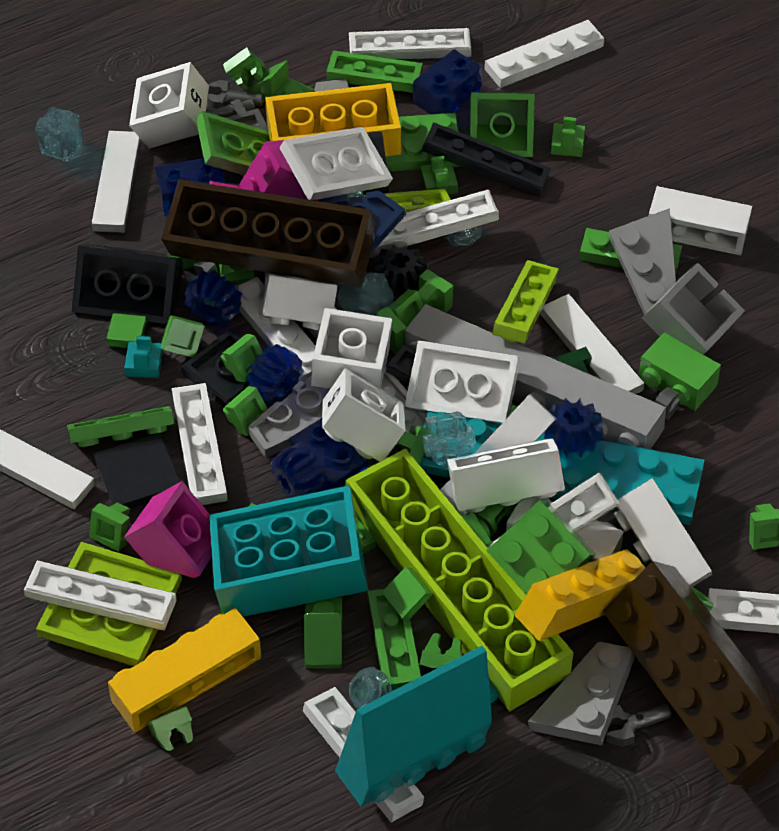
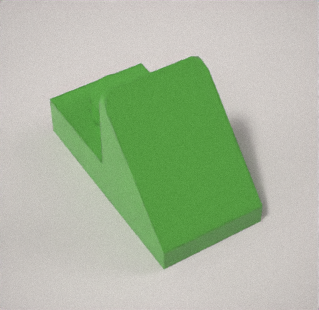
(277, 83)
(323, 634)

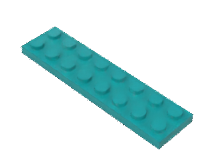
(620, 465)

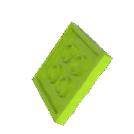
(102, 634)

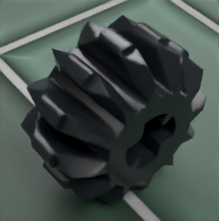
(400, 268)

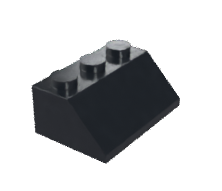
(126, 282)

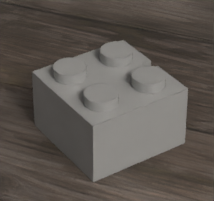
(686, 318)

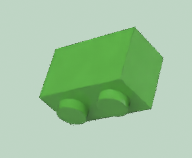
(680, 368)

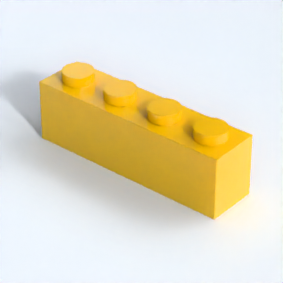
(576, 594)
(184, 669)

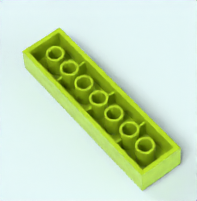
(469, 588)

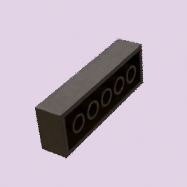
(270, 233)
(699, 672)

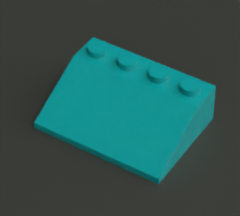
(287, 552)
(417, 728)

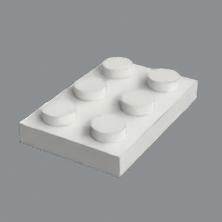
(335, 163)
(463, 381)

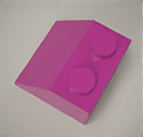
(272, 173)
(173, 532)

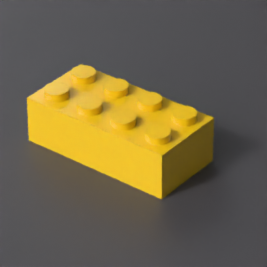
(336, 110)

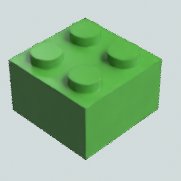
(540, 547)

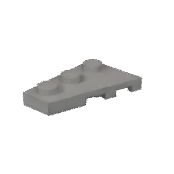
(646, 256)
(286, 418)
(587, 697)

